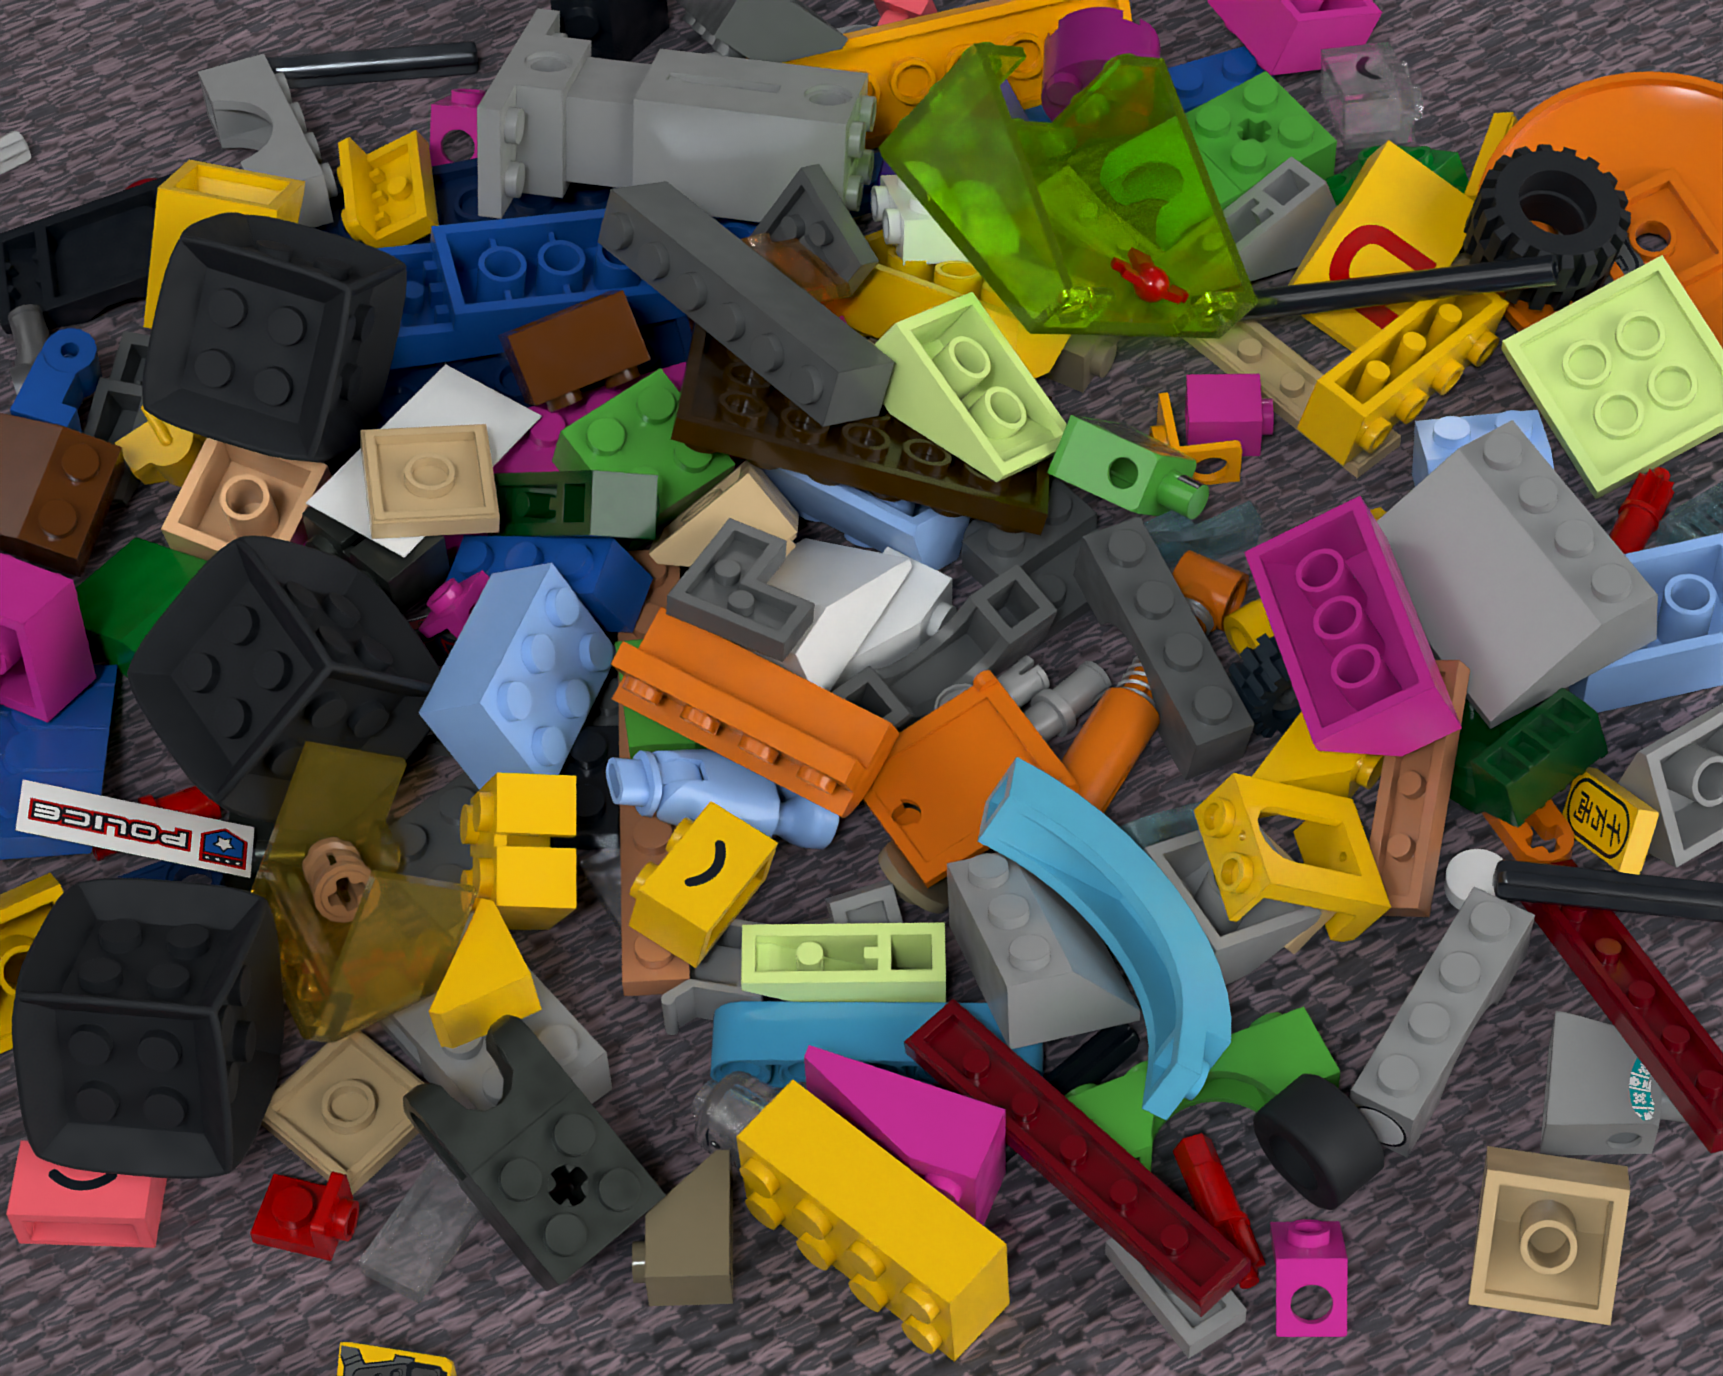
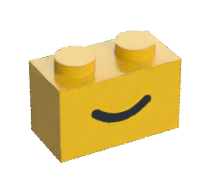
(700, 883)

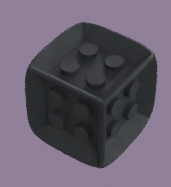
(273, 336)
(274, 654)
(149, 1027)

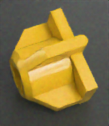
(160, 451)

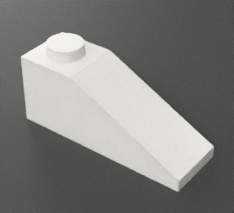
(908, 621)

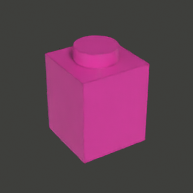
(1227, 410)

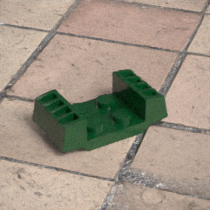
(1525, 758)

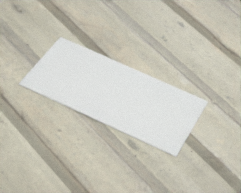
(443, 401)

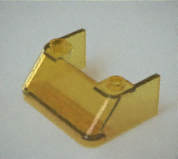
(405, 925)

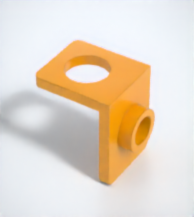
(1229, 451)

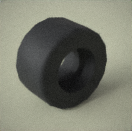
(1318, 1141)

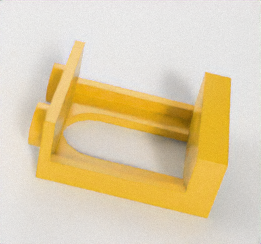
(1336, 855)

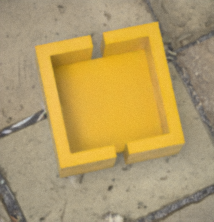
(511, 849)

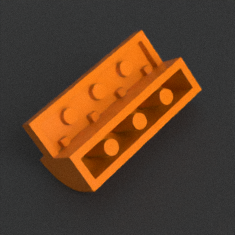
(754, 713)

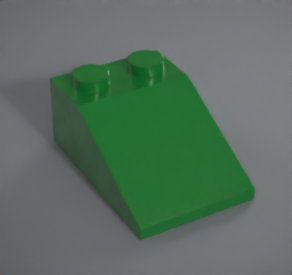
(129, 597)

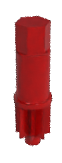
(1642, 510)
(1216, 1199)

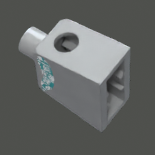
(1598, 1093)

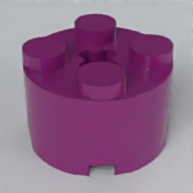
(1083, 47)

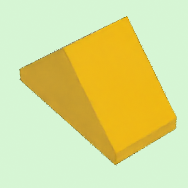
(482, 981)

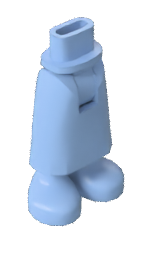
(686, 780)

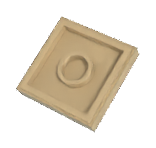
(429, 481)
(344, 1109)

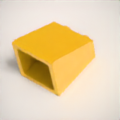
(206, 190)

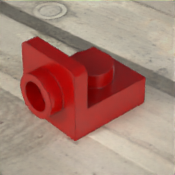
(306, 1215)

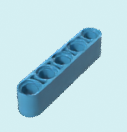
(774, 1036)

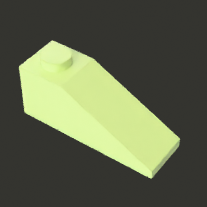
(845, 962)

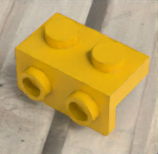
(388, 191)

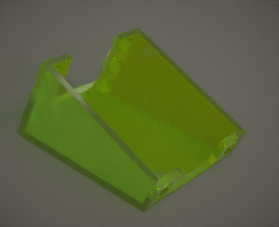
(1058, 200)

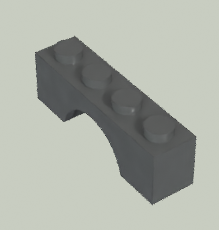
(986, 633)
(1195, 699)

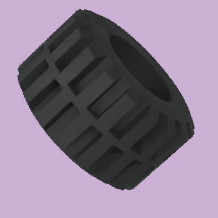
(1560, 193)

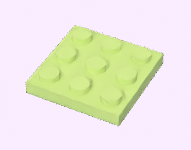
(1624, 376)

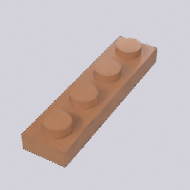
(1414, 810)

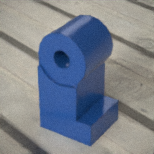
(60, 379)

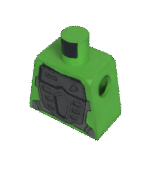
(1128, 468)

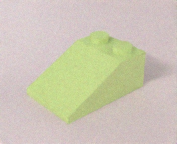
(969, 389)

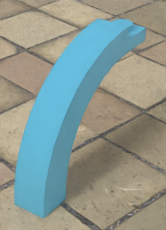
(1135, 914)

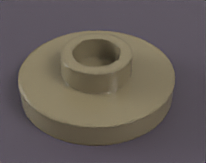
(909, 885)

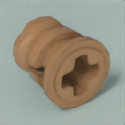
(328, 880)

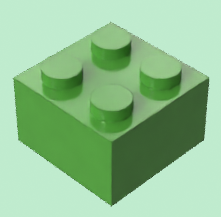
(634, 437)

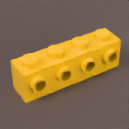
(1399, 371)

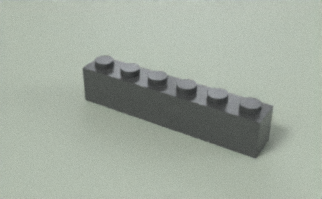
(746, 303)

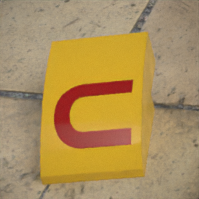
(1388, 223)

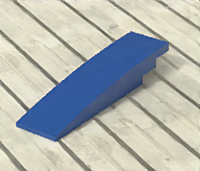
(508, 273)

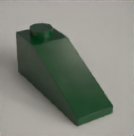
(577, 504)

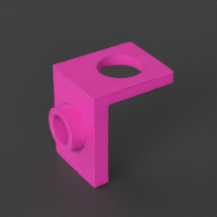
(453, 113)
(1310, 1255)

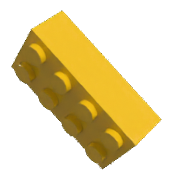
(873, 1222)

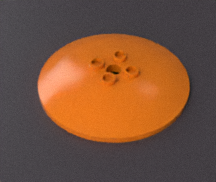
(1665, 150)

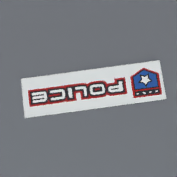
(135, 829)

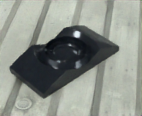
(80, 258)

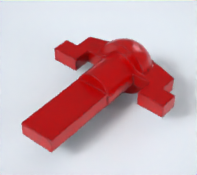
(1148, 280)

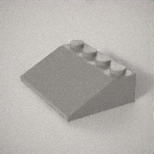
(1515, 575)

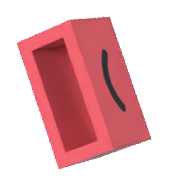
(82, 1206)

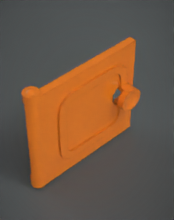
(949, 770)

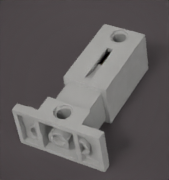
(705, 123)

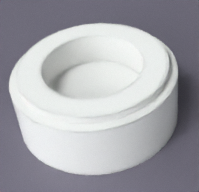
(1470, 870)

